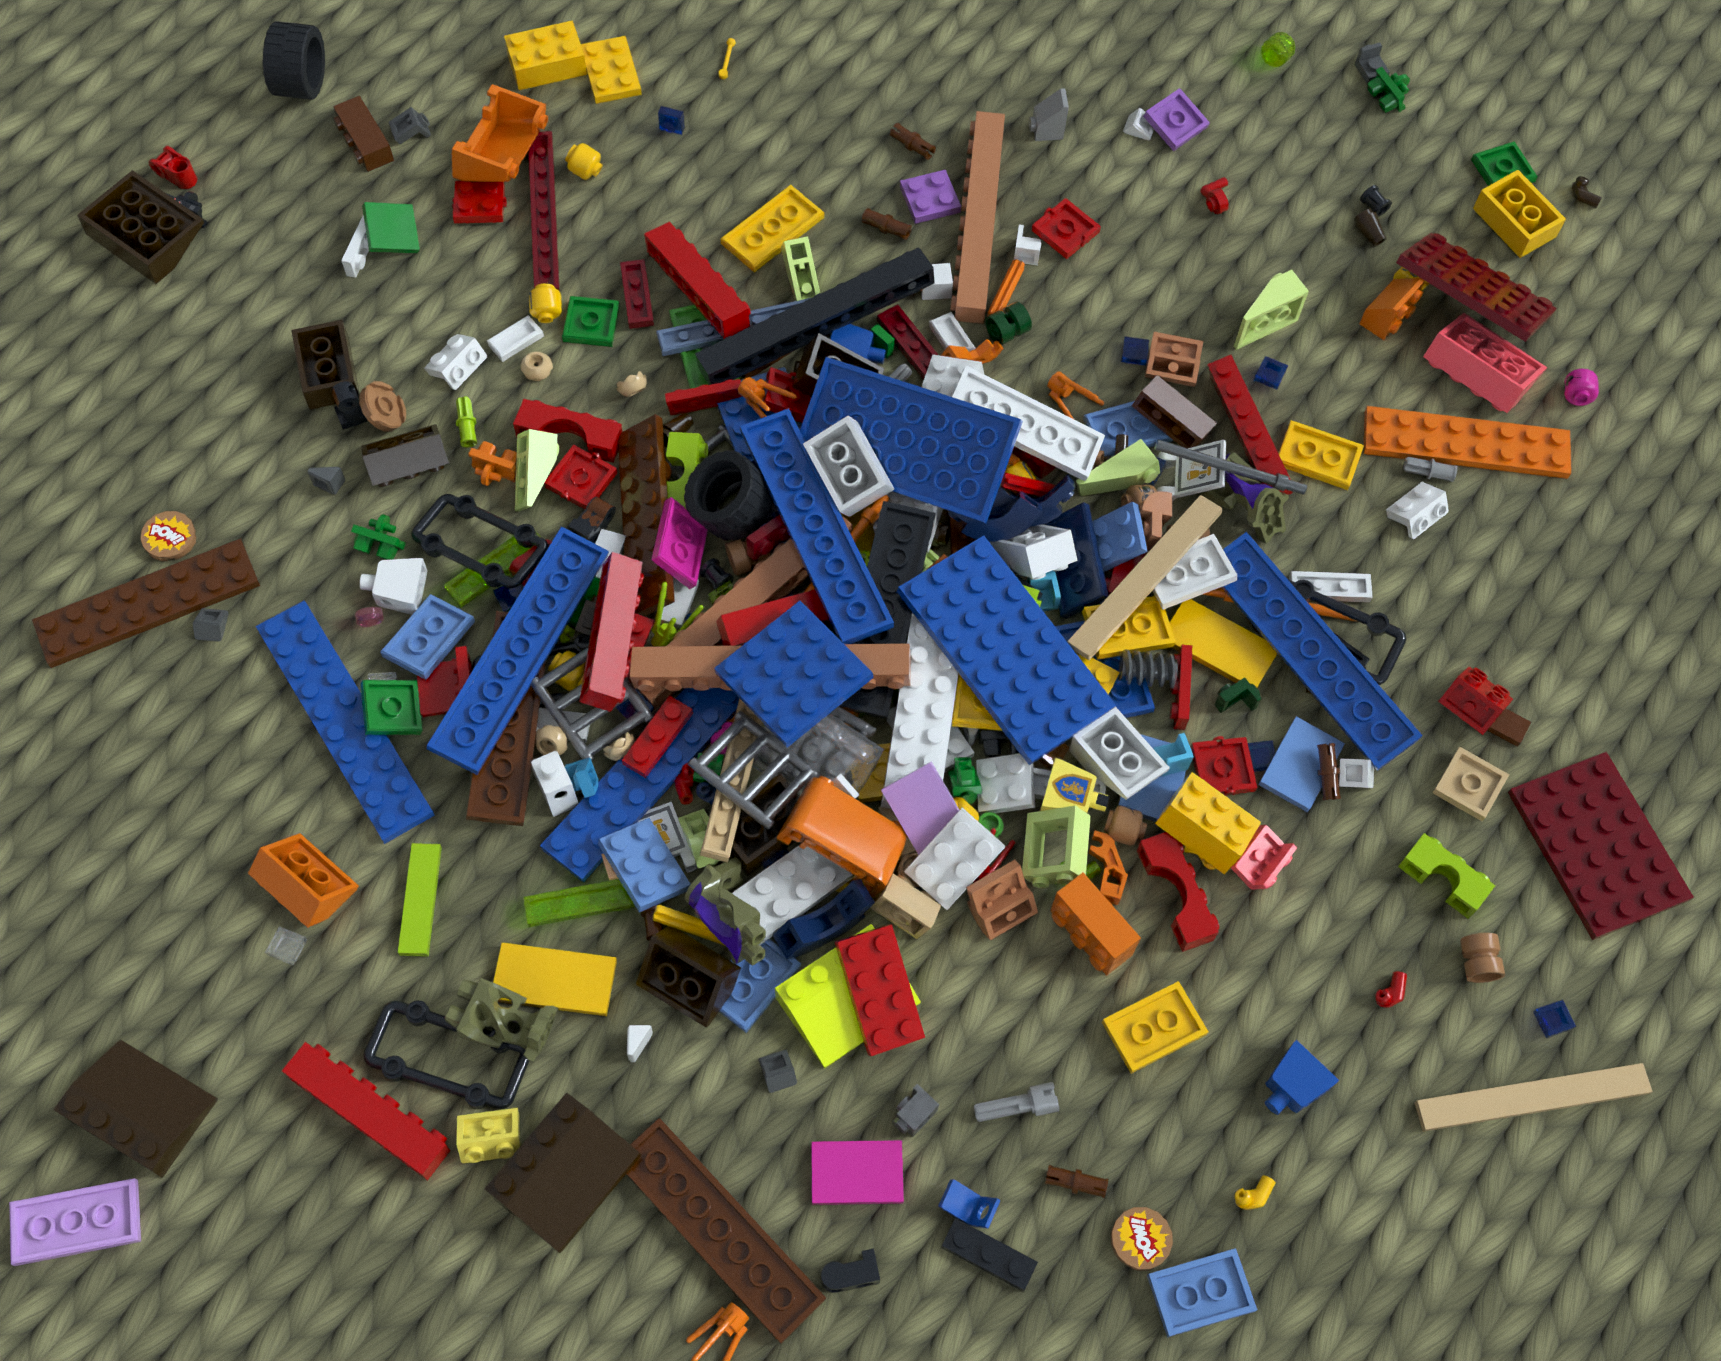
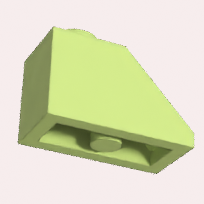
(694, 829)

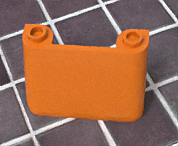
(500, 138)
(845, 833)

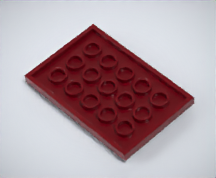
(1477, 285)
(1600, 845)

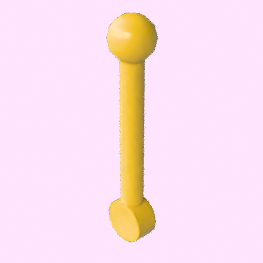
(723, 73)

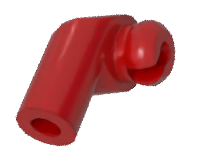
(684, 783)
(1394, 994)

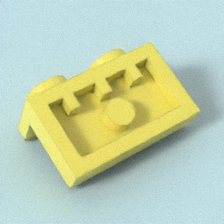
(488, 1135)

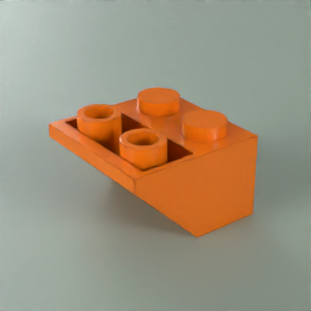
(1392, 306)

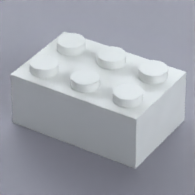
(848, 466)

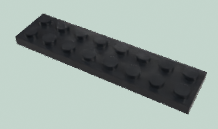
(894, 559)

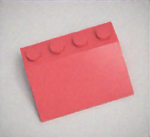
(1484, 362)

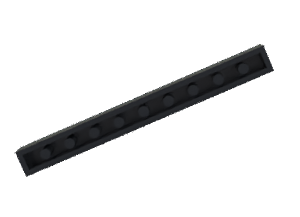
(820, 314)

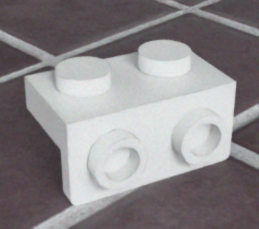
(456, 360)
(1419, 508)

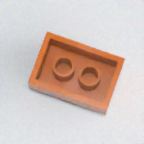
(1094, 924)

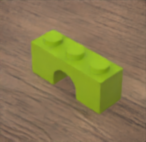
(684, 451)
(1468, 886)

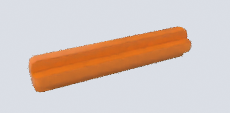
(1007, 286)

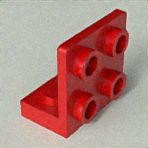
(444, 684)
(1476, 699)

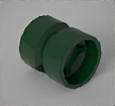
(1009, 323)

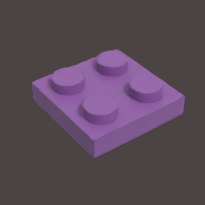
(1176, 119)
(930, 196)

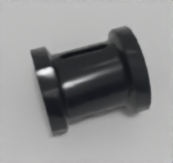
(1375, 200)
(714, 573)

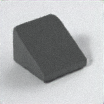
(327, 478)
(210, 624)
(778, 1071)

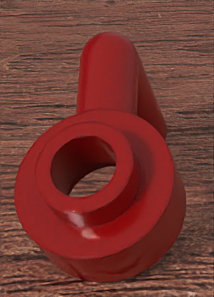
(1216, 198)

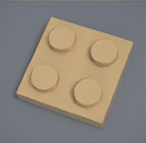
(1470, 784)

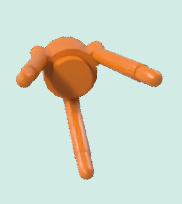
(1063, 386)
(754, 393)
(729, 1321)

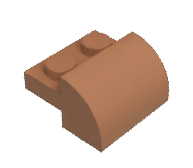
(1174, 359)
(1154, 514)
(1001, 900)

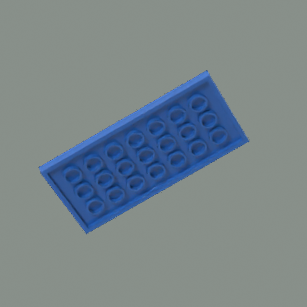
(924, 440)
(1006, 649)

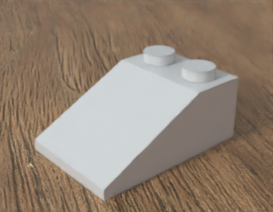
(1038, 551)
(1117, 754)

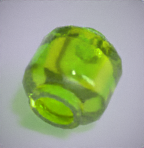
(1278, 49)

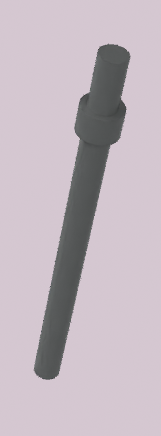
(1277, 481)

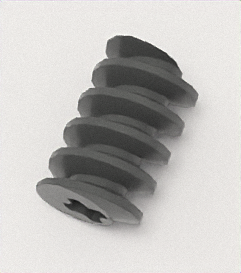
(1148, 667)

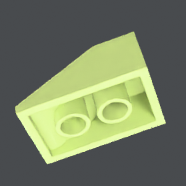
(1273, 309)

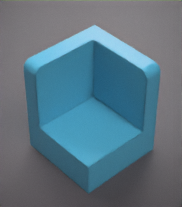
(1050, 590)
(1176, 755)

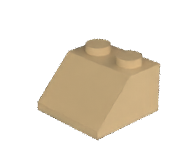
(906, 906)

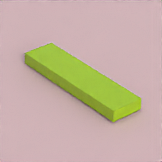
(419, 900)

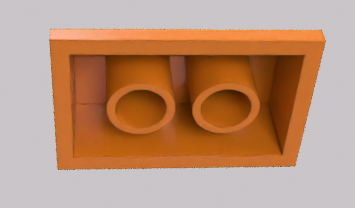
(302, 879)

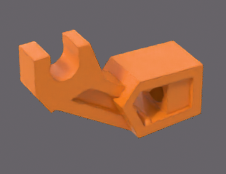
(983, 353)
(1113, 866)

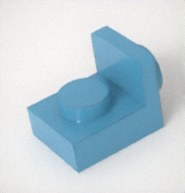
(583, 776)

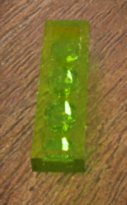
(470, 584)
(576, 902)

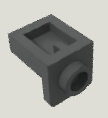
(1369, 61)
(409, 124)

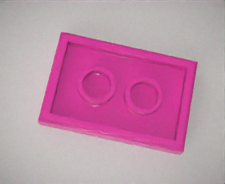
(679, 543)
(857, 1172)

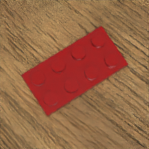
(880, 989)

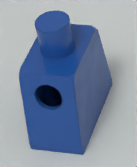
(859, 341)
(1298, 1080)

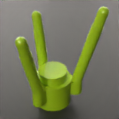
(664, 633)

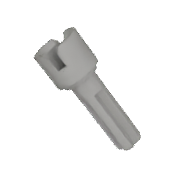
(1038, 1100)

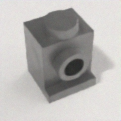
(915, 1111)

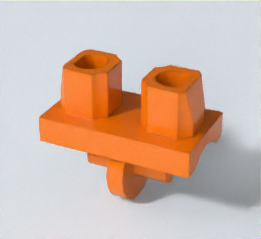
(493, 467)

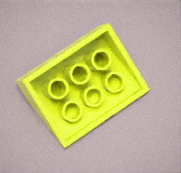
(822, 1007)

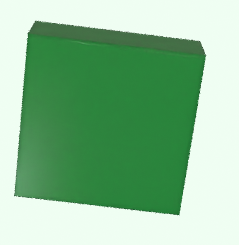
(883, 340)

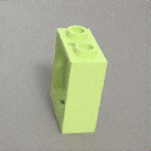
(1041, 822)

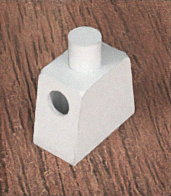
(397, 584)
(553, 779)

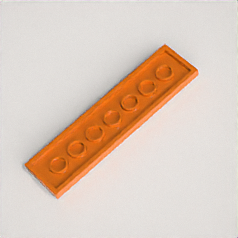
(1467, 442)

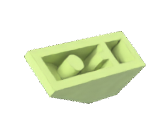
(800, 268)
(534, 460)
(1129, 467)

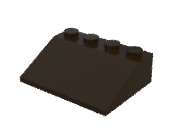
(141, 226)
(137, 1106)
(562, 1172)

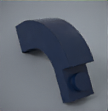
(1050, 501)
(1003, 524)
(826, 924)

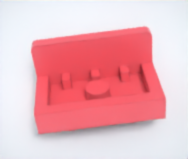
(1263, 859)

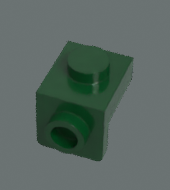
(1232, 694)

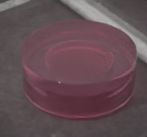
(369, 616)

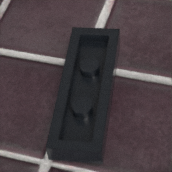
(989, 1254)

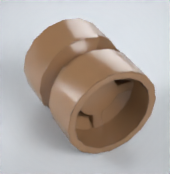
(738, 557)
(1482, 955)

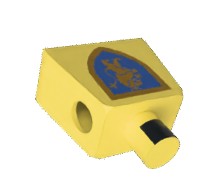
(1072, 787)

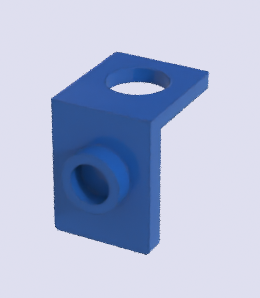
(967, 1205)

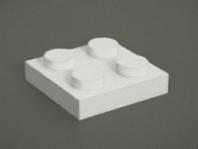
(1005, 784)

